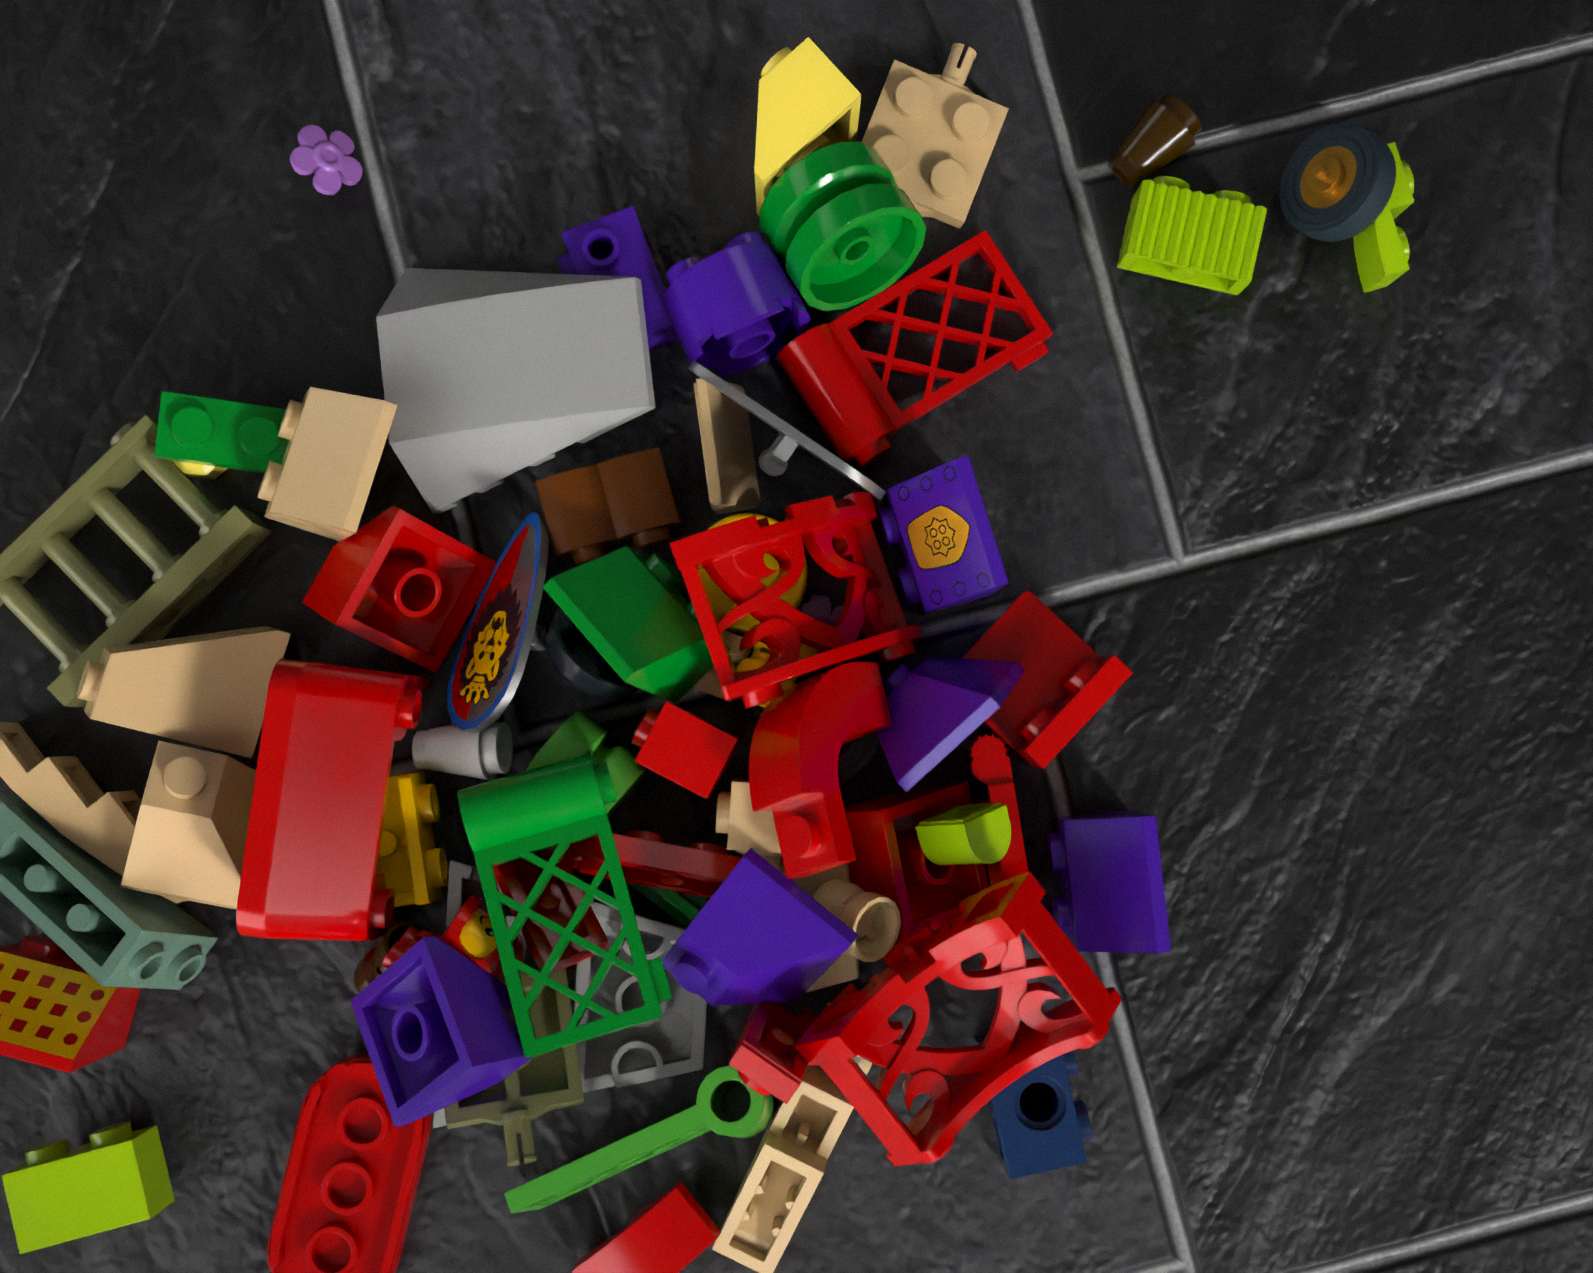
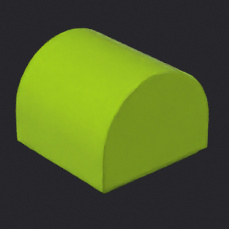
(966, 834)

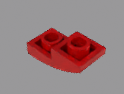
(656, 1239)

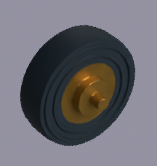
(1337, 182)

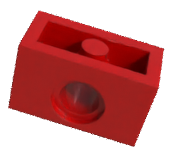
(684, 748)

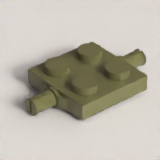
(538, 1086)

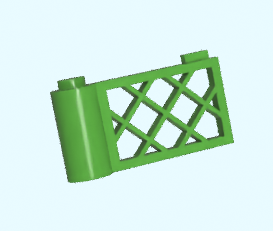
(722, 1106)

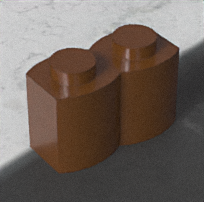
(610, 505)

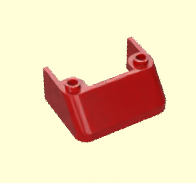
(323, 802)

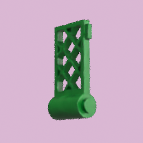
(546, 812)

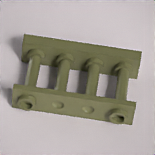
(178, 579)

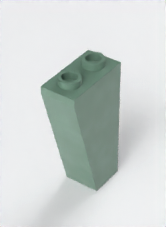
(78, 902)

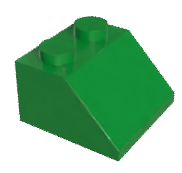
(636, 620)

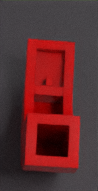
(797, 762)

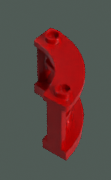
(736, 564)
(991, 925)

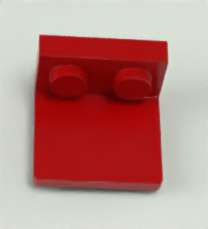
(1061, 681)

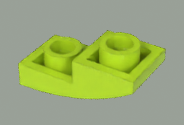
(1383, 246)

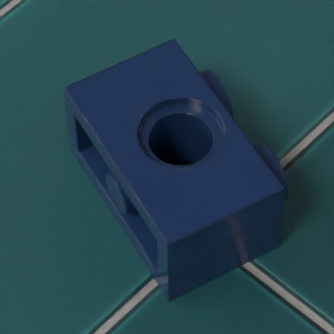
(1045, 1137)

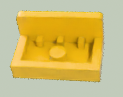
(407, 842)

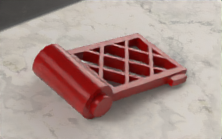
(846, 391)

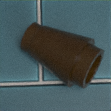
(1155, 140)

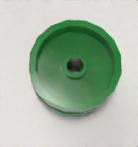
(841, 225)

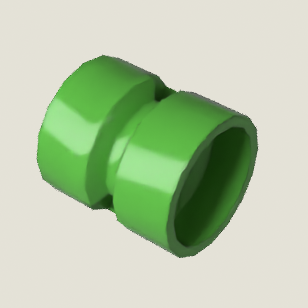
(582, 736)

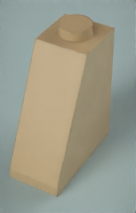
(188, 687)

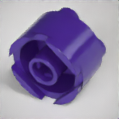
(734, 306)

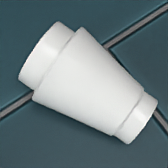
(465, 753)

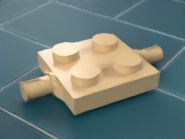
(935, 135)

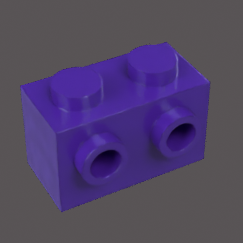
(619, 248)

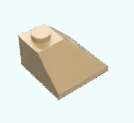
(191, 827)

